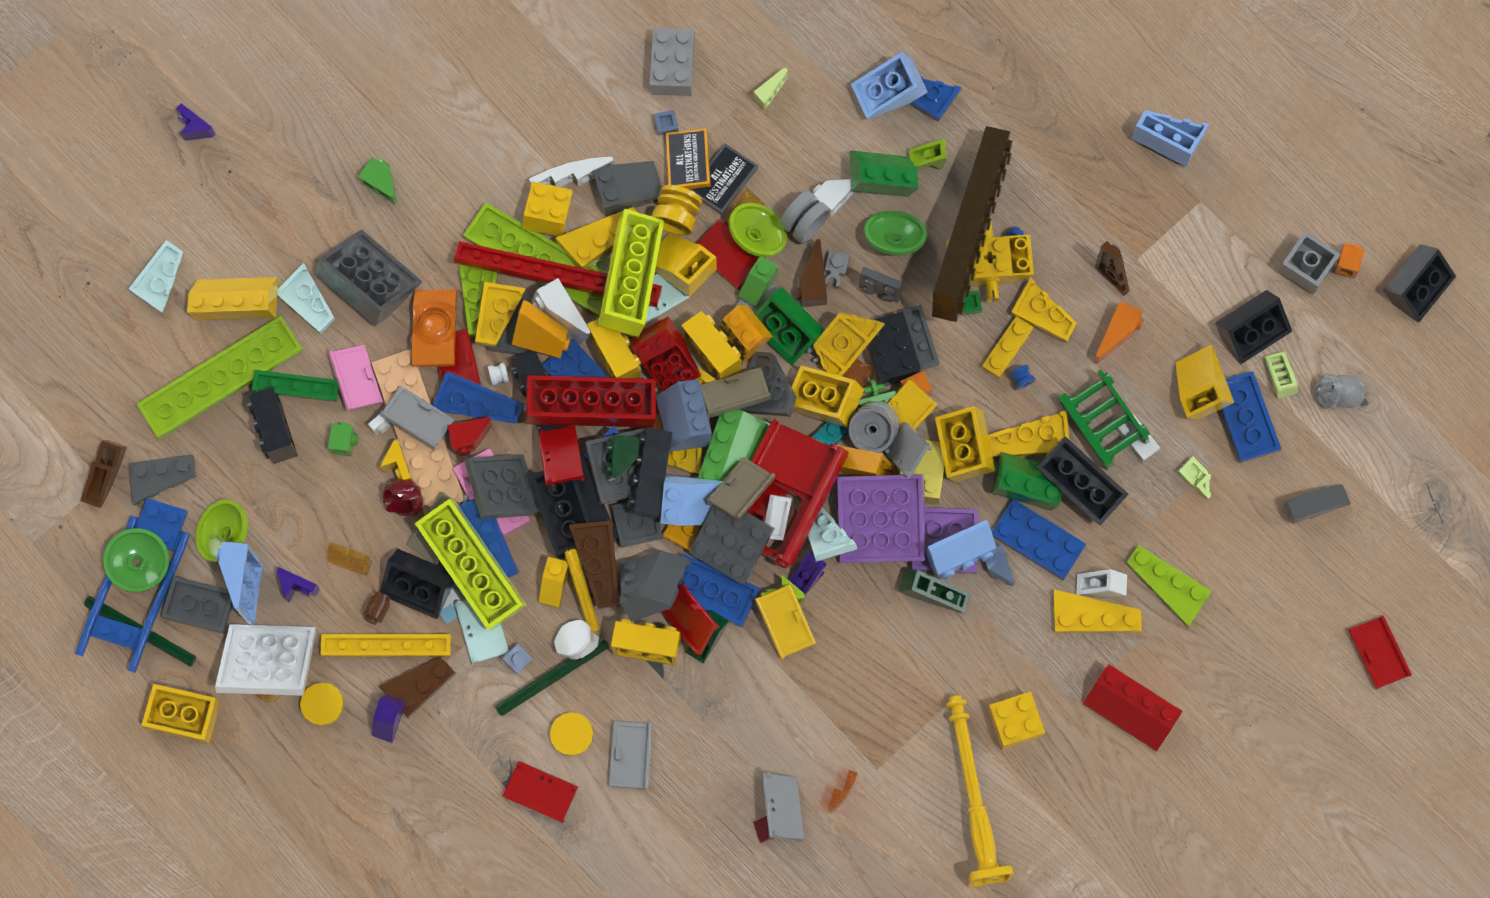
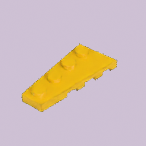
(590, 241)
(1030, 438)
(1089, 615)

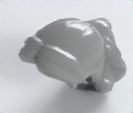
(1339, 391)

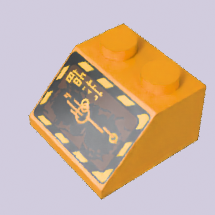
(744, 331)

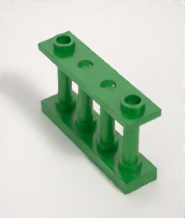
(1083, 420)

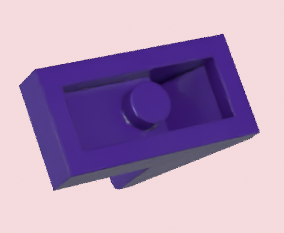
(195, 126)
(808, 573)
(291, 582)

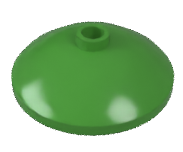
(895, 233)
(133, 545)

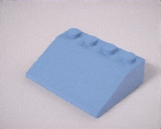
(242, 576)

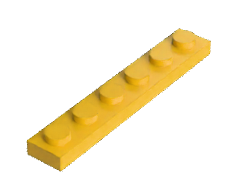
(386, 645)

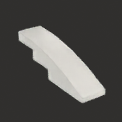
(580, 171)

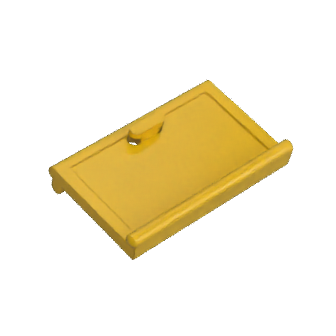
(912, 405)
(786, 626)

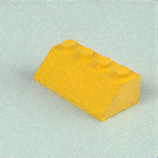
(233, 298)

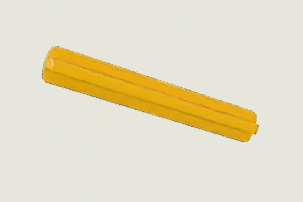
(582, 589)

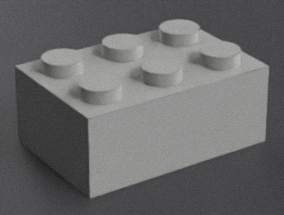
(672, 62)

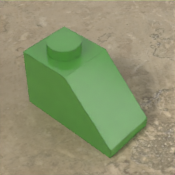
(379, 179)
(758, 281)

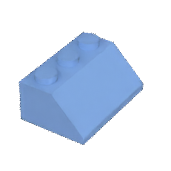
(961, 550)

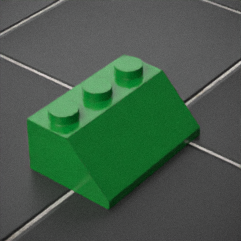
(882, 173)
(789, 325)
(1023, 482)

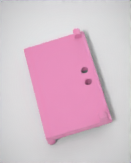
(351, 372)

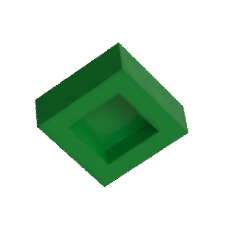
(972, 304)

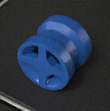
(1022, 377)

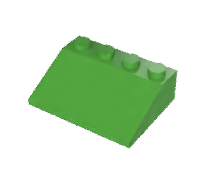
(734, 437)

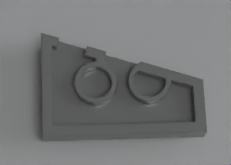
(157, 475)

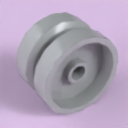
(805, 217)
(874, 414)

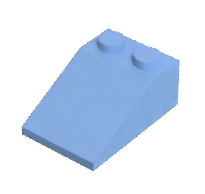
(889, 86)
(686, 500)

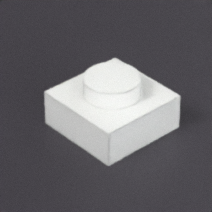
(379, 425)

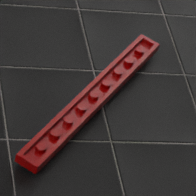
(537, 269)

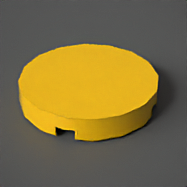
(322, 704)
(571, 734)

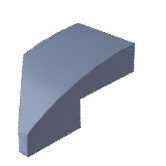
(999, 566)

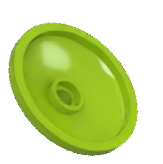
(757, 230)
(220, 523)

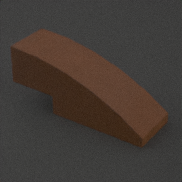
(103, 473)

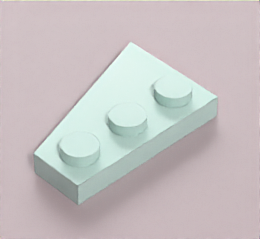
(306, 300)

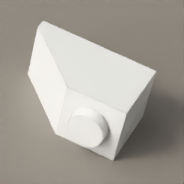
(834, 193)
(1102, 584)

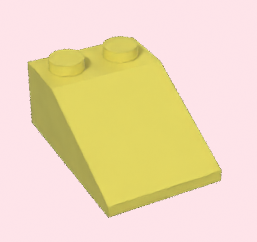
(933, 468)

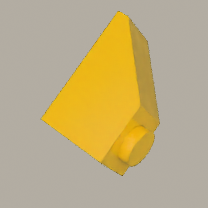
(554, 582)

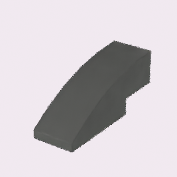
(1316, 503)

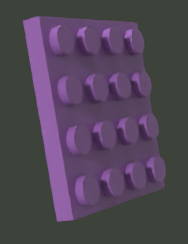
(883, 517)

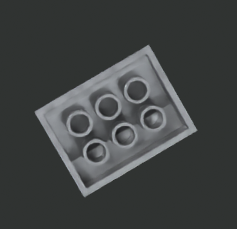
(367, 277)

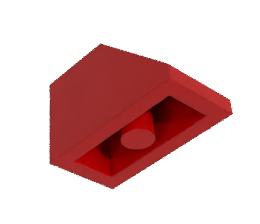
(468, 435)

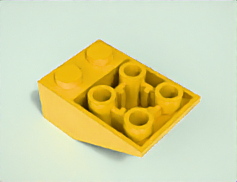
(684, 263)
(1202, 384)

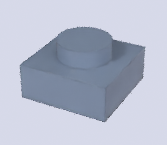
(666, 122)
(516, 658)

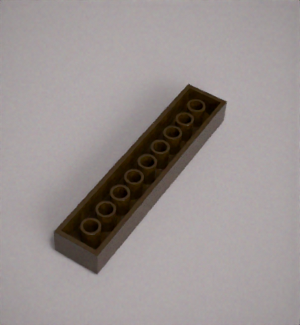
(971, 224)

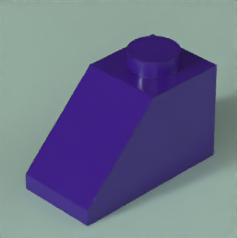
(387, 718)

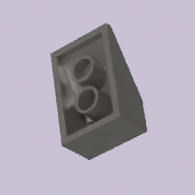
(627, 186)

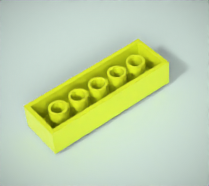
(631, 273)
(470, 564)

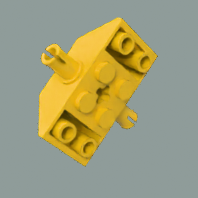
(1010, 262)

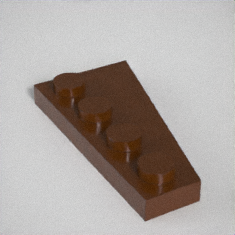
(598, 558)

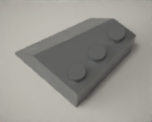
(651, 583)

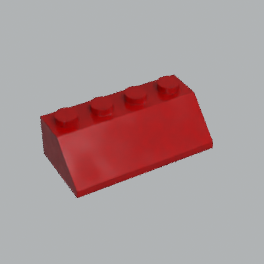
(1132, 707)

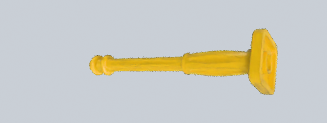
(981, 831)

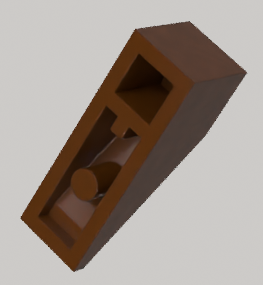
(812, 283)

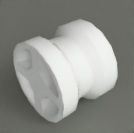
(498, 374)

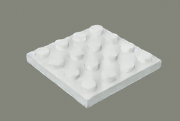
(266, 660)

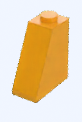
(539, 332)
(866, 463)

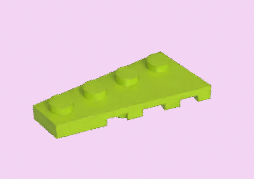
(472, 285)
(1175, 588)

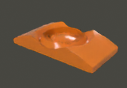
(434, 328)

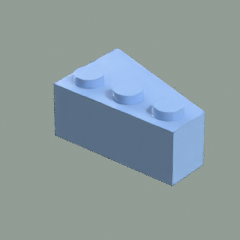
(1170, 136)

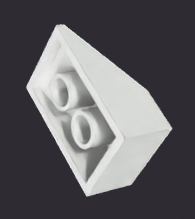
(556, 303)

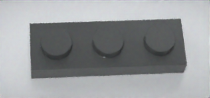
(921, 337)

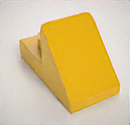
(394, 459)

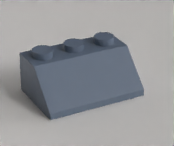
(685, 415)

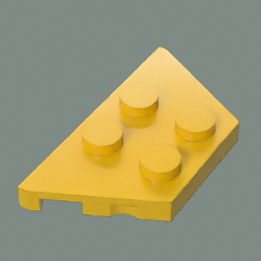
(845, 341)

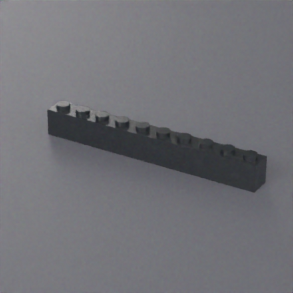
(531, 365)

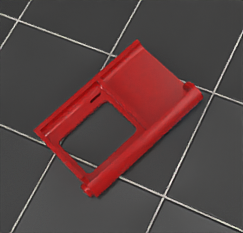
(803, 469)

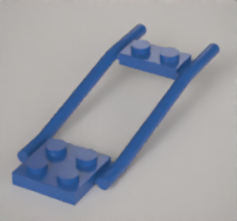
(167, 524)

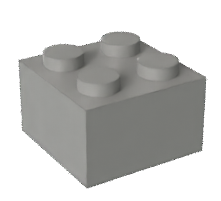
(1309, 262)

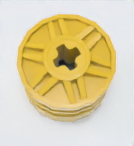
(677, 209)

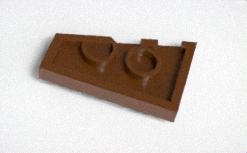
(1112, 267)
(419, 684)

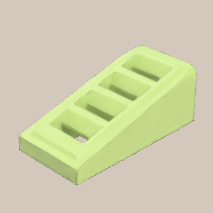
(770, 88)
(1284, 387)

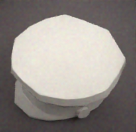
(575, 640)

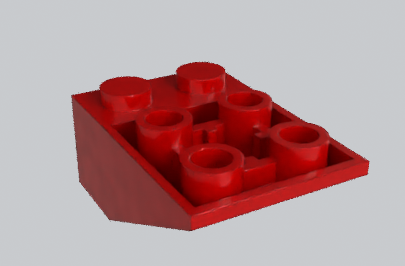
(665, 354)

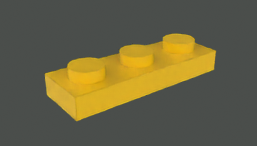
(1007, 347)

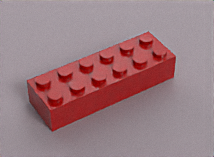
(590, 401)

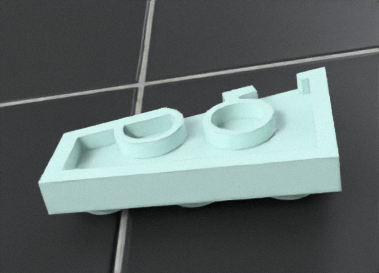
(158, 277)
(827, 538)

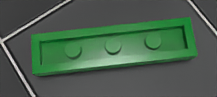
(296, 385)

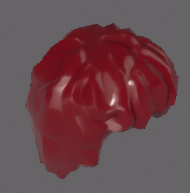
(403, 498)

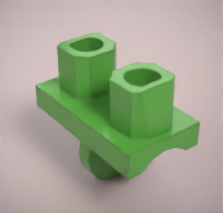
(883, 397)

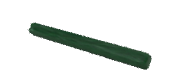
(154, 639)
(547, 679)

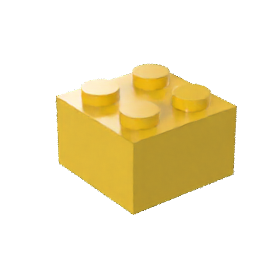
(547, 209)
(1016, 721)

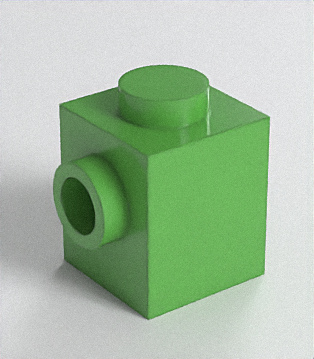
(342, 439)

